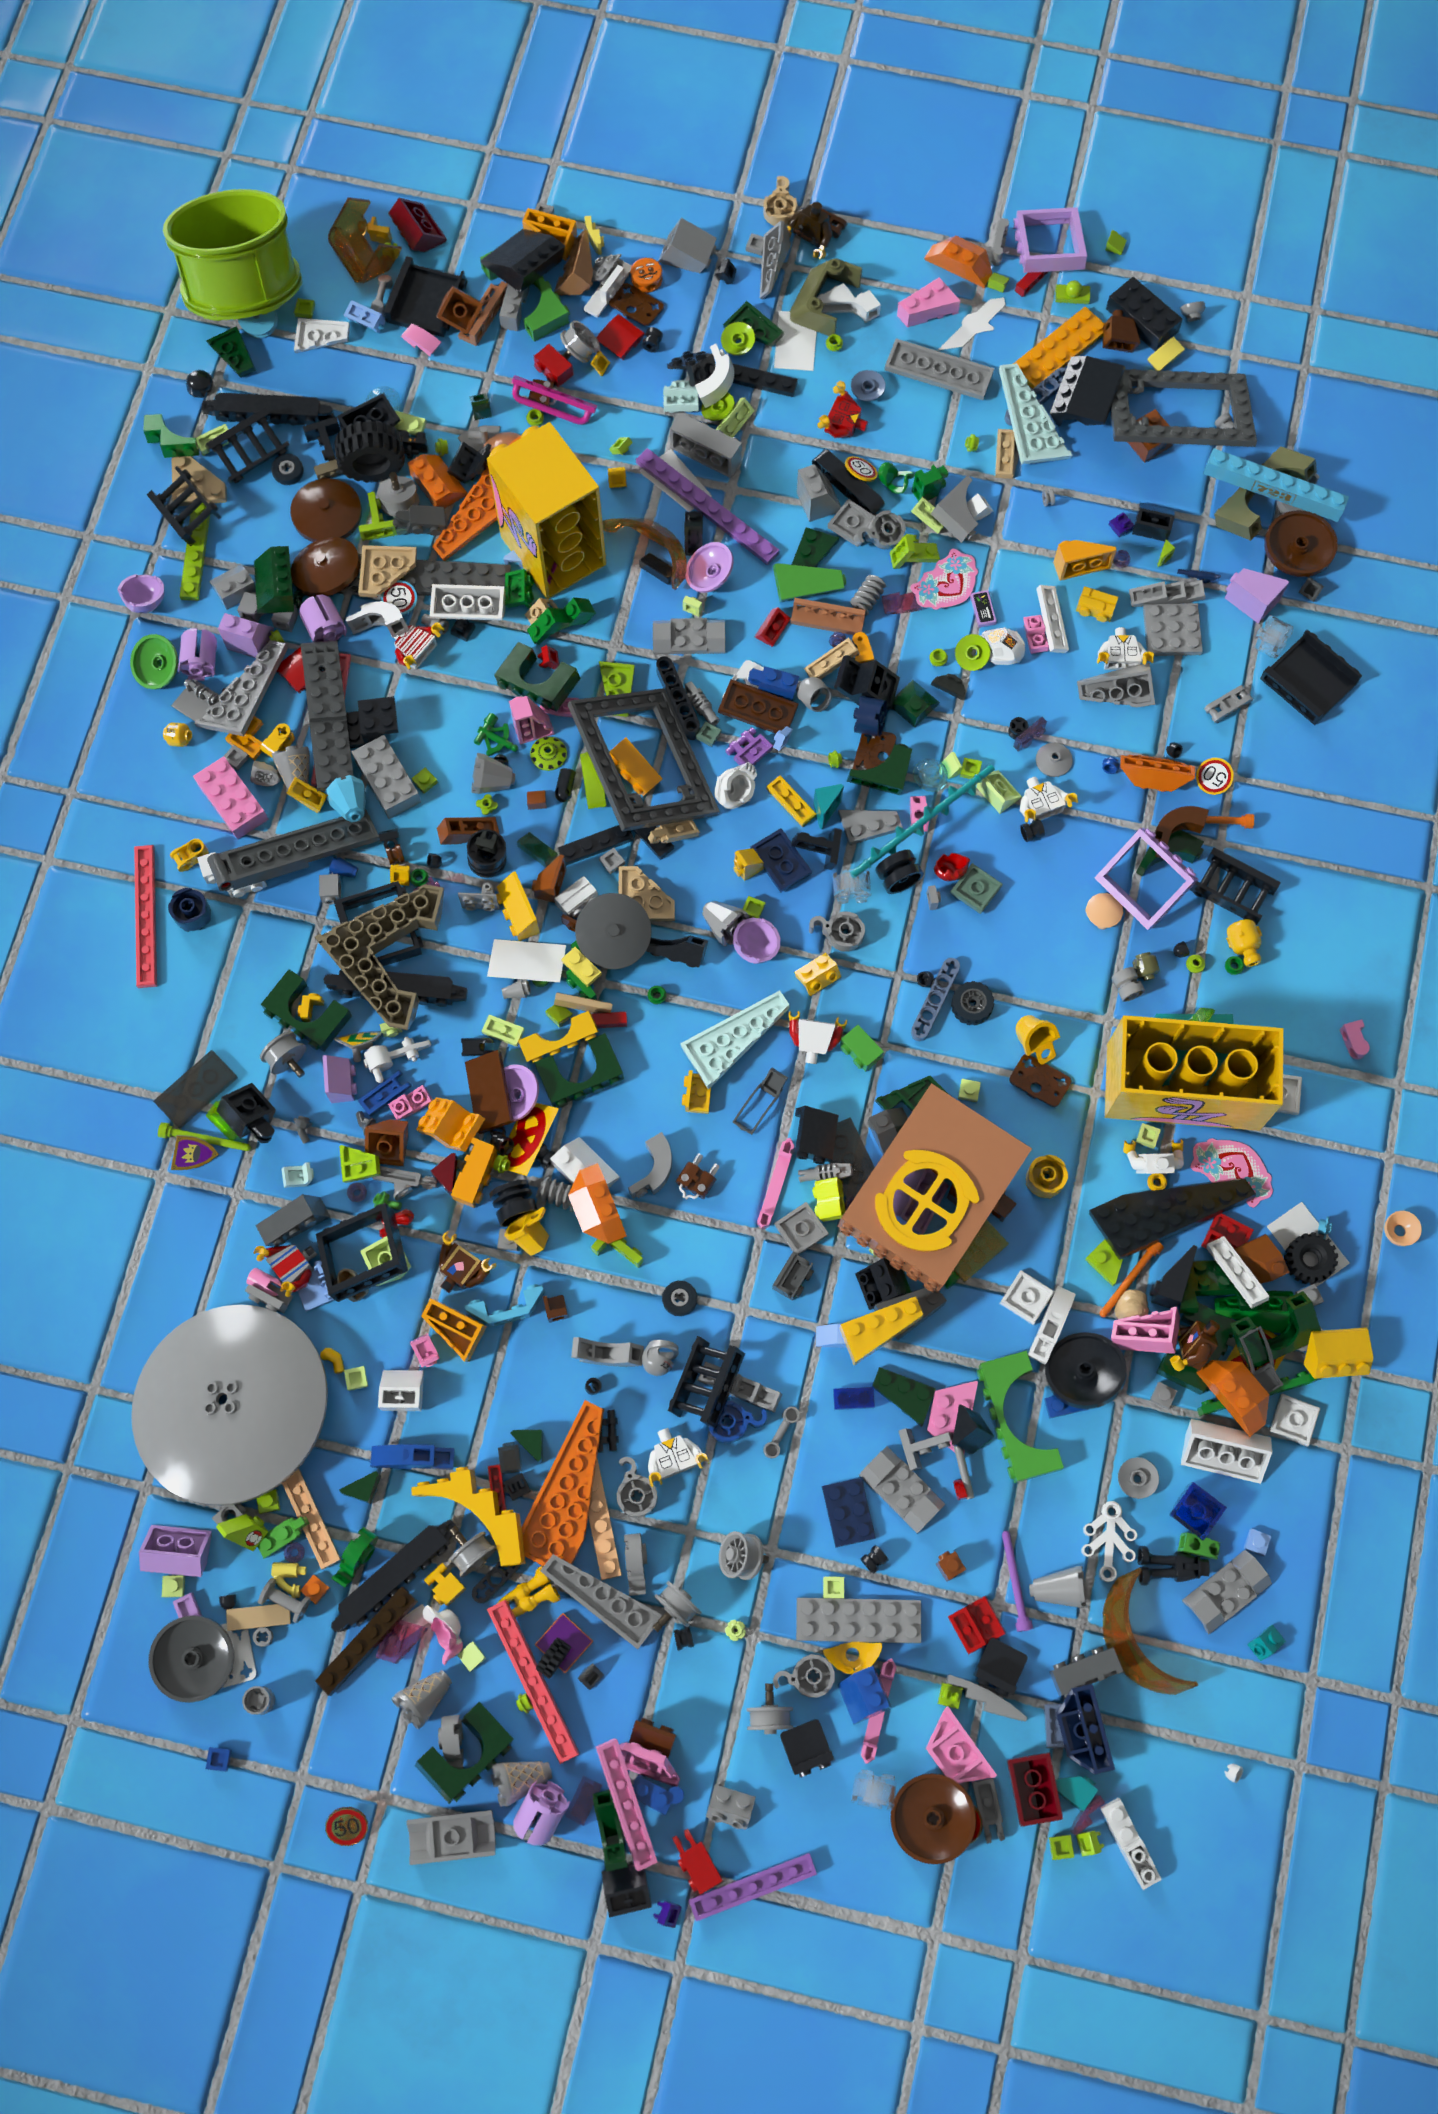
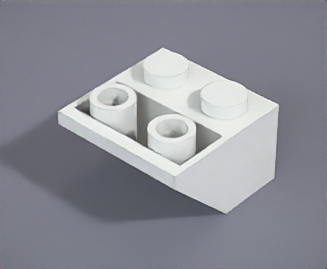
(401, 1390)

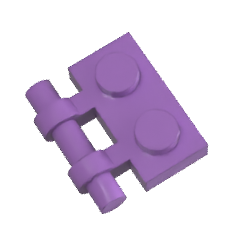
(753, 752)

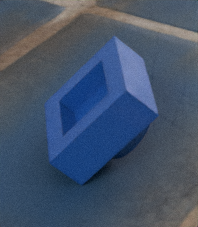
(218, 1759)

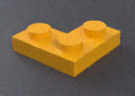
(248, 742)

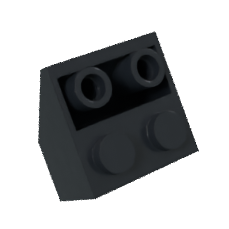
(1153, 522)
(882, 1282)
(626, 1890)

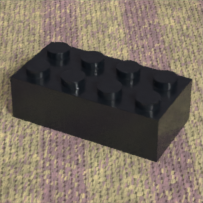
(1153, 318)

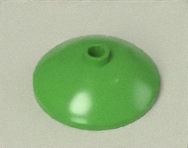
(147, 659)

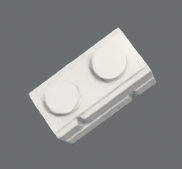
(575, 897)

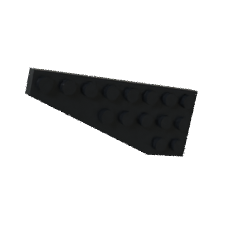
(1151, 1216)

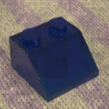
(1197, 1510)

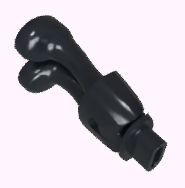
(1184, 1566)

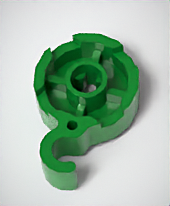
(355, 1555)

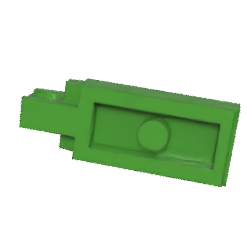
(281, 1536)

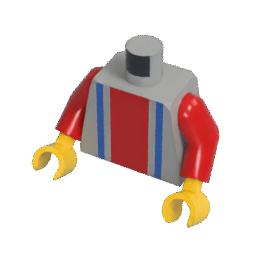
(289, 1265)

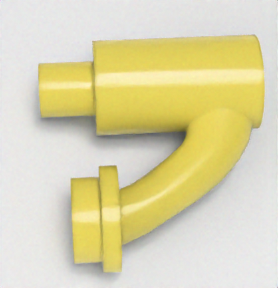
(288, 1570)

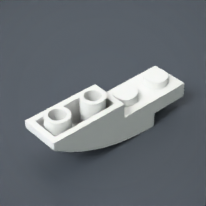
(1051, 1325)
(1130, 1843)

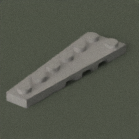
(617, 1610)

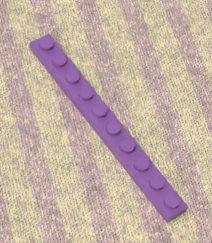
(704, 503)

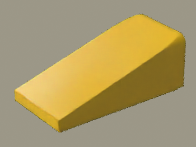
(307, 795)

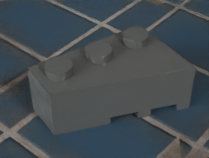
(292, 1220)
(928, 1301)
(1085, 1670)

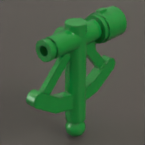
(487, 732)

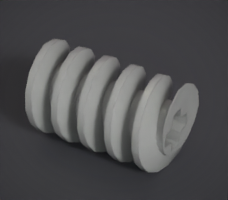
(868, 593)
(555, 1193)

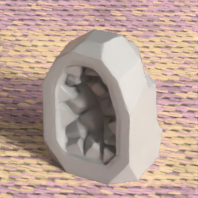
(264, 774)

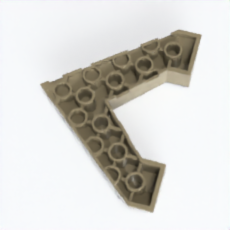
(356, 942)

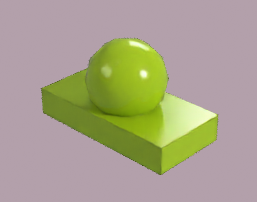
(1072, 293)

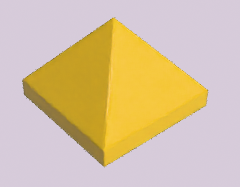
(600, 363)

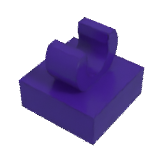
(1121, 524)
(669, 1914)

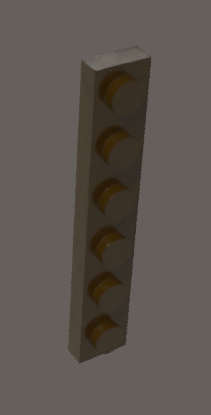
(366, 1641)

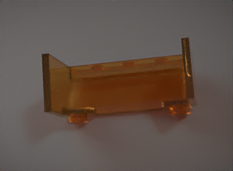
(353, 249)

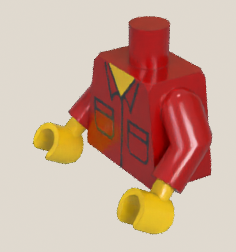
(843, 416)

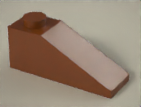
(461, 829)

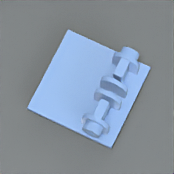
(316, 1290)

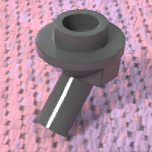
(363, 1122)
(302, 1123)

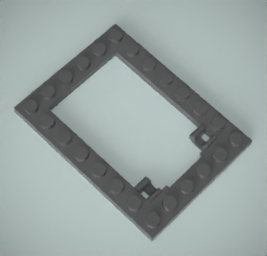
(1127, 429)
(635, 816)

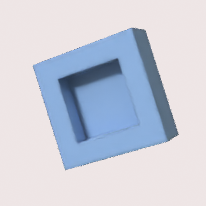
(782, 738)
(1257, 1542)

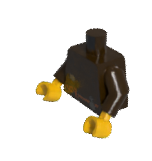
(813, 227)

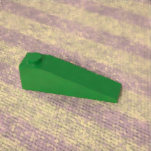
(1271, 1315)

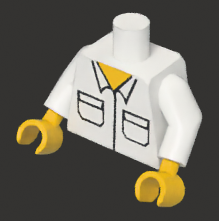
(1123, 651)
(1044, 800)
(1155, 1162)
(673, 1457)

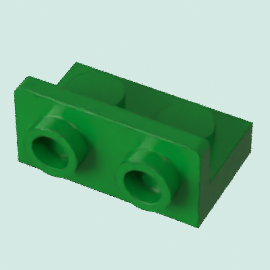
(518, 589)

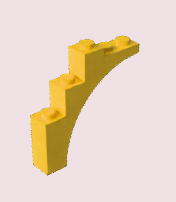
(504, 1528)

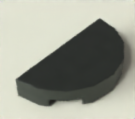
(950, 684)

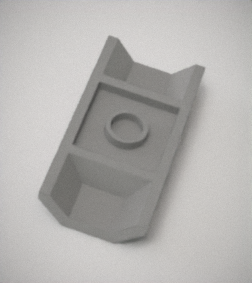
(689, 636)
(902, 1489)
(1228, 1591)
(451, 1837)

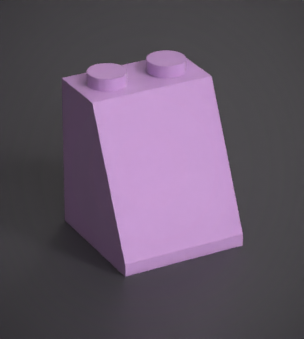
(1255, 593)
(244, 635)

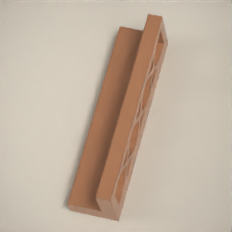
(487, 315)
(828, 618)

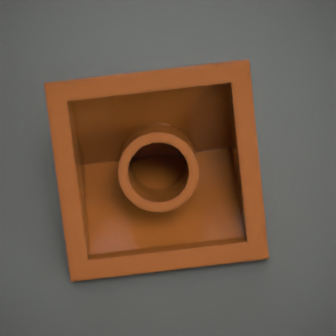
(459, 309)

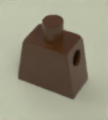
(1120, 333)

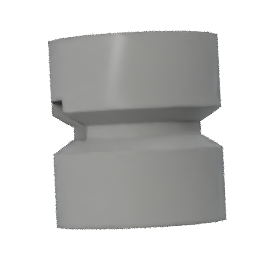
(1128, 984)
(258, 1700)

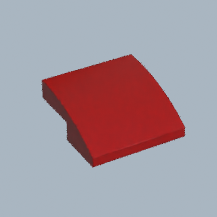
(620, 336)
(292, 670)
(1234, 1231)
(976, 1624)

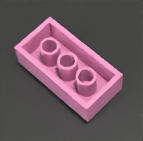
(230, 797)

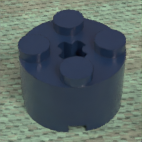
(870, 716)
(199, 910)

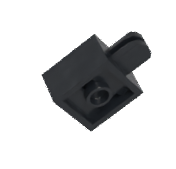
(248, 1112)

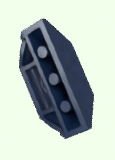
(1084, 1730)

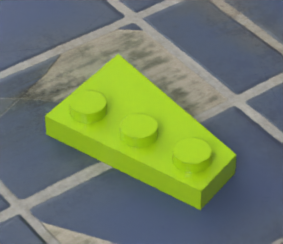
(617, 679)

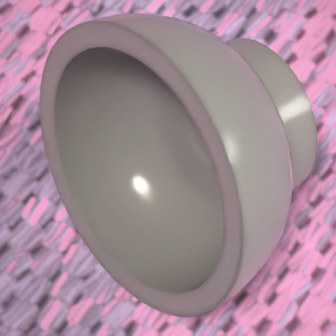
(1193, 310)

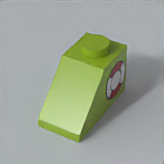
(244, 1530)

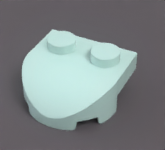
(680, 397)

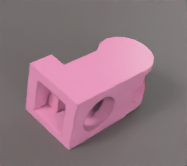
(917, 806)
(1354, 1039)

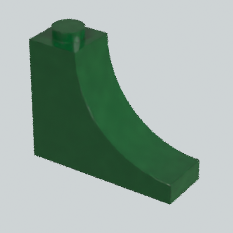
(888, 775)
(1180, 843)

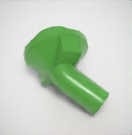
(383, 1197)

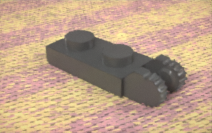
(988, 1806)

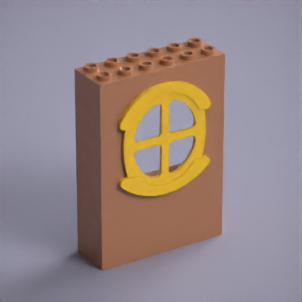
(961, 1148)

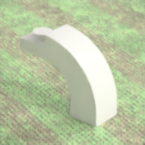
(719, 382)

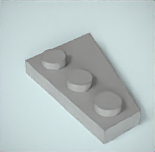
(867, 825)

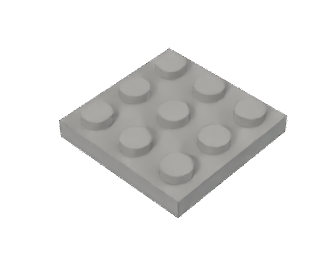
(1172, 629)

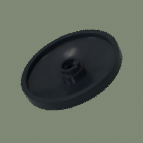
(1086, 1370)

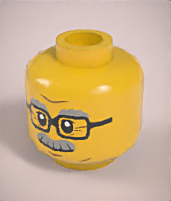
(177, 734)

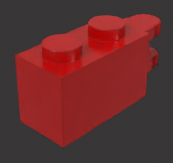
(698, 1864)

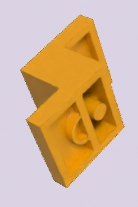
(450, 1124)

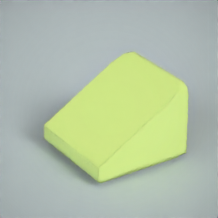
(952, 765)
(471, 1656)

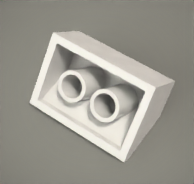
(577, 1156)

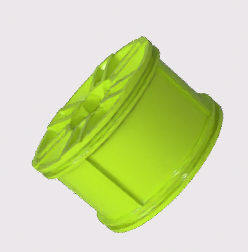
(233, 254)

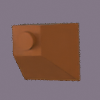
(550, 880)
(388, 1141)
(1263, 1259)

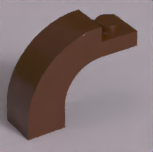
(1182, 818)

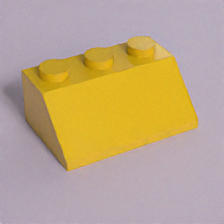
(517, 908)
(1339, 1353)

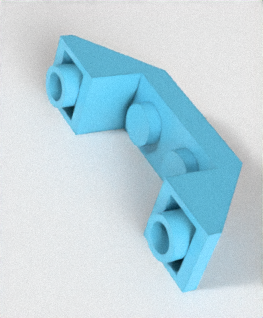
(532, 1297)

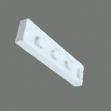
(1052, 619)
(1237, 1272)

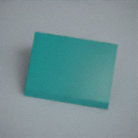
(826, 802)

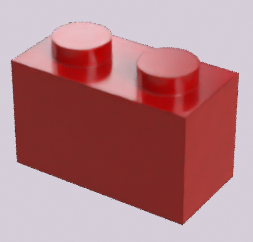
(553, 365)

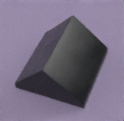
(970, 1431)

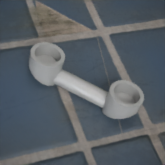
(385, 283)
(772, 1449)

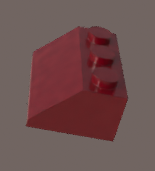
(416, 225)
(1034, 1789)

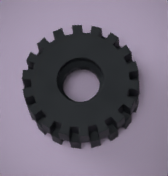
(1324, 1252)

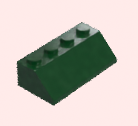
(274, 581)

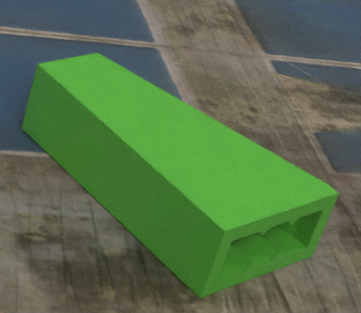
(806, 581)

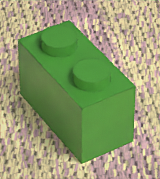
(861, 1048)

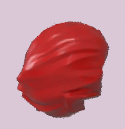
(951, 867)

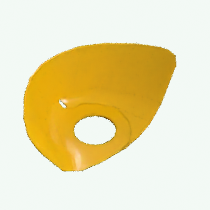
(867, 1656)

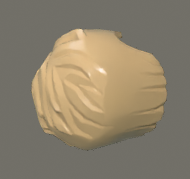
(1131, 1304)

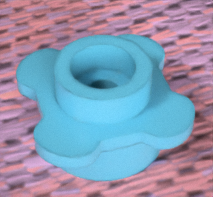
(1324, 1227)

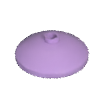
(709, 567)
(524, 1082)

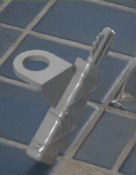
(404, 1181)

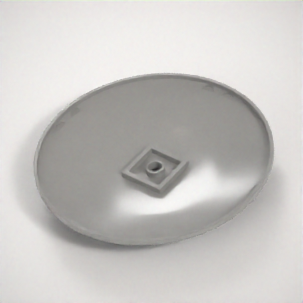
(270, 1412)

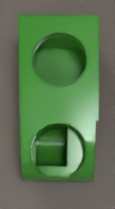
(1193, 1545)

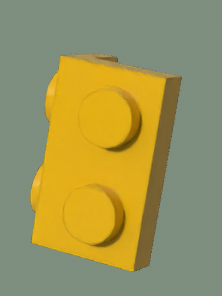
(818, 974)
(697, 1095)

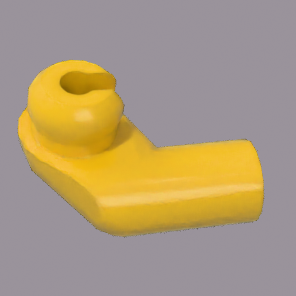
(334, 1357)

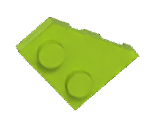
(358, 1164)
(1105, 1262)

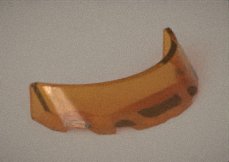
(661, 536)
(1119, 1635)

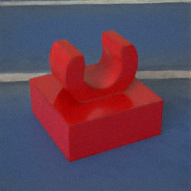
(549, 657)

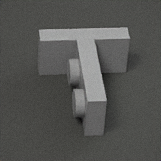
(923, 1447)

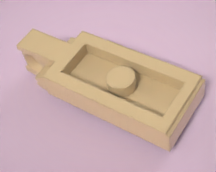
(674, 832)

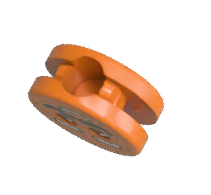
(646, 275)

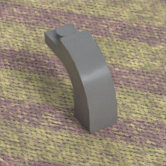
(378, 614)
(661, 1154)
(607, 1353)

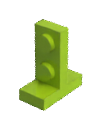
(379, 527)
(913, 552)
(632, 1255)

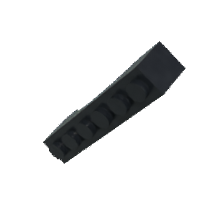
(685, 950)

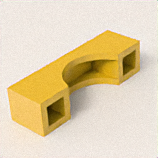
(581, 1027)

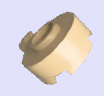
(779, 204)

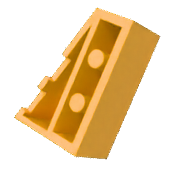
(556, 226)
(634, 767)
(475, 1173)
(454, 1327)

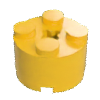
(1057, 1176)

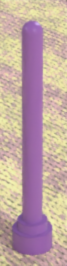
(1023, 1622)

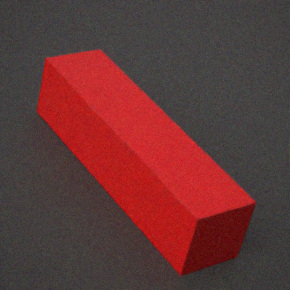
(1028, 282)
(610, 1020)
(497, 1485)

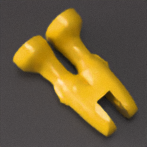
(527, 1602)

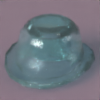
(930, 775)

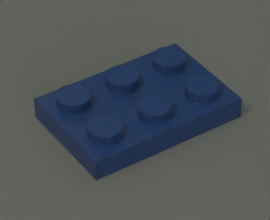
(781, 860)
(848, 1512)

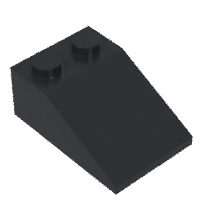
(373, 409)
(1171, 1287)

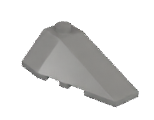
(775, 249)
(1123, 686)

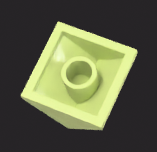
(998, 791)
(378, 1254)

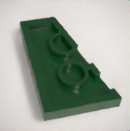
(763, 328)
(233, 351)
(813, 547)
(905, 1393)

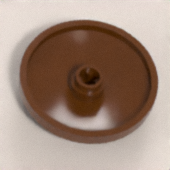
(326, 510)
(1300, 543)
(325, 567)
(933, 1819)

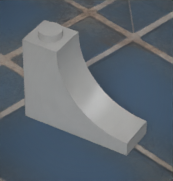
(954, 512)

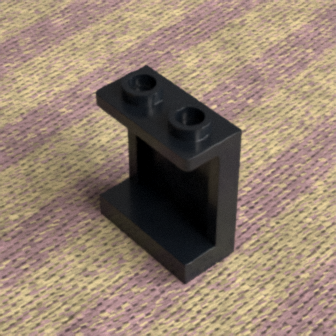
(815, 1134)

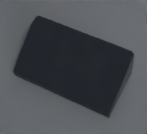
(656, 567)

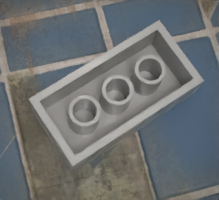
(705, 445)
(386, 776)

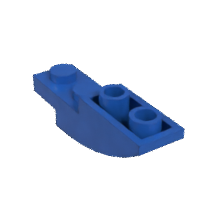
(412, 1456)

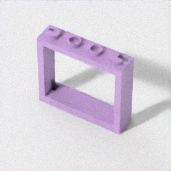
(1050, 262)
(1125, 900)

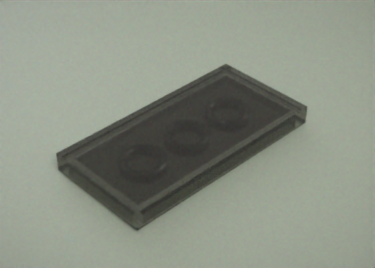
(195, 1089)
(851, 1150)

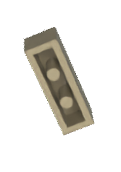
(327, 470)

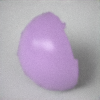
(141, 592)
(756, 940)

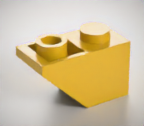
(747, 863)

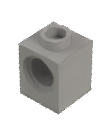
(329, 888)
(221, 1516)

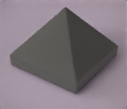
(1311, 589)
(590, 1676)

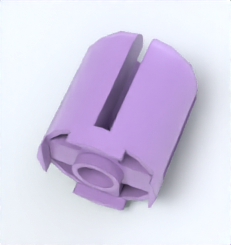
(322, 619)
(201, 666)
(536, 1803)

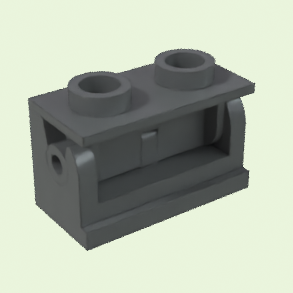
(793, 1276)

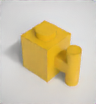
(448, 1587)

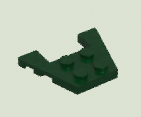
(908, 1095)
(1207, 1280)

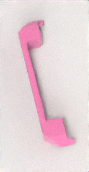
(776, 1183)
(874, 1723)

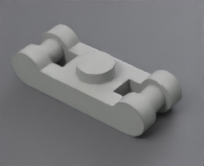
(1000, 241)
(1228, 703)

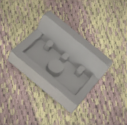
(273, 1303)
(730, 1807)

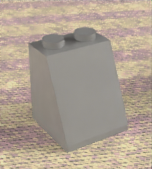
(688, 247)
(816, 493)

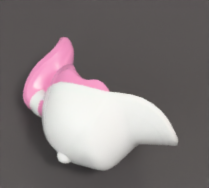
(447, 1630)

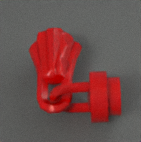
(403, 1217)

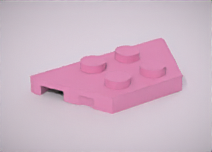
(946, 1405)
(956, 1752)
(649, 1763)

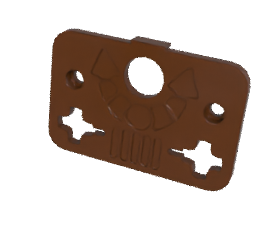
(638, 300)
(870, 751)
(1042, 1075)

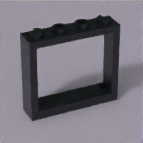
(374, 895)
(371, 1277)

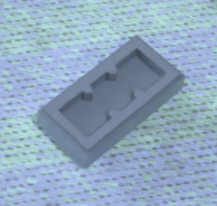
(1052, 1728)

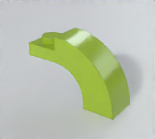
(593, 787)

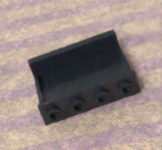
(419, 297)
(1311, 677)

